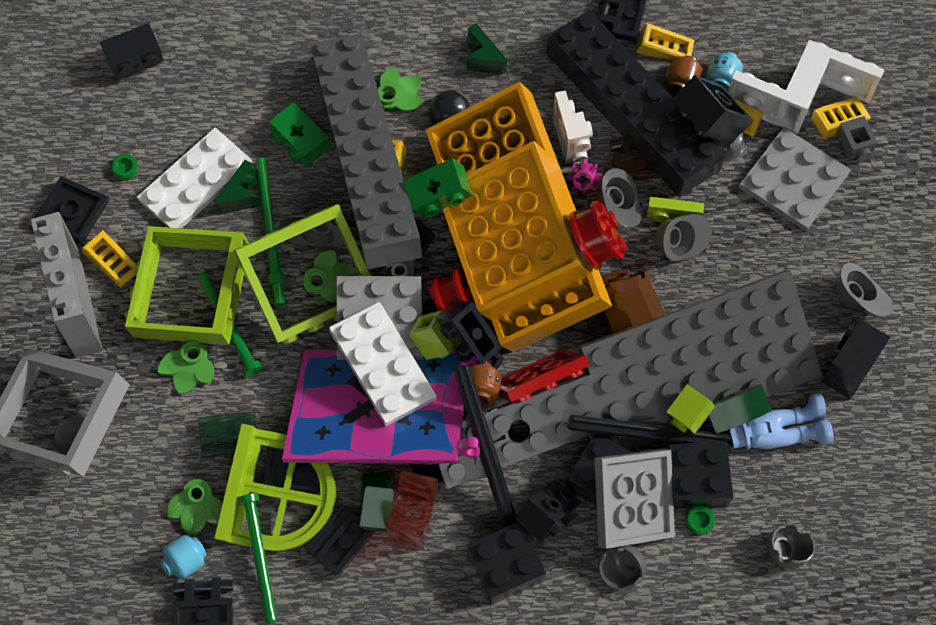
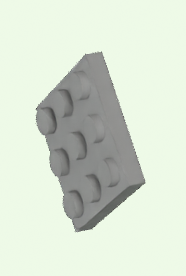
(794, 179)
(397, 295)
(634, 498)

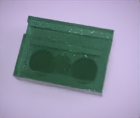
(221, 433)

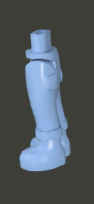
(767, 430)

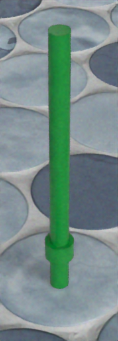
(276, 277)

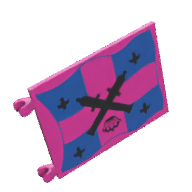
(339, 424)

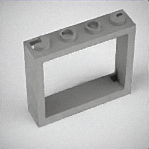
(66, 284)
(94, 426)

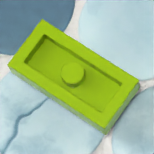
(663, 209)

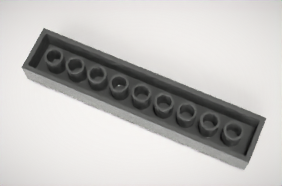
(365, 152)

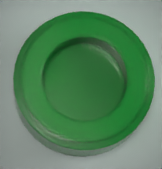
(125, 167)
(700, 520)

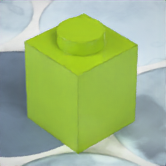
(429, 338)
(690, 410)

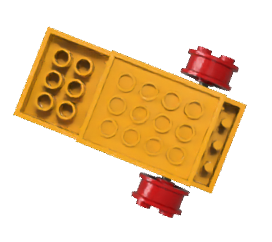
(519, 237)

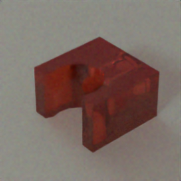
(414, 493)

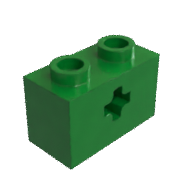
(299, 135)
(438, 188)

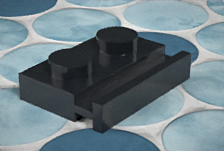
(339, 541)

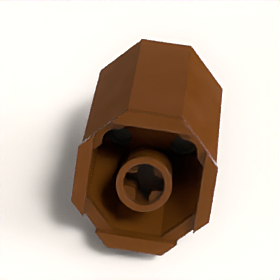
(631, 299)

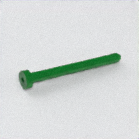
(250, 366)
(259, 556)

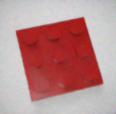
(542, 375)

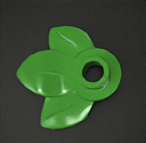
(401, 89)
(328, 270)
(186, 370)
(193, 511)

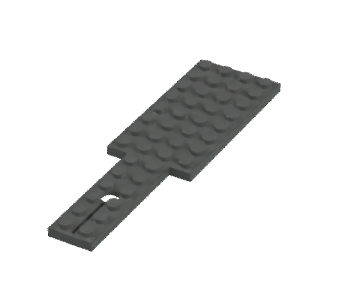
(638, 373)

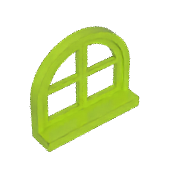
(241, 483)

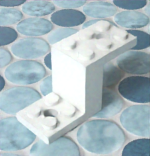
(816, 67)

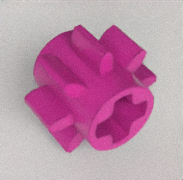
(589, 171)

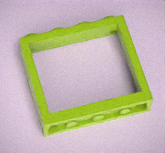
(146, 272)
(314, 322)

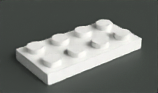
(193, 180)
(382, 364)

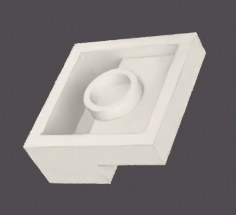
(571, 129)

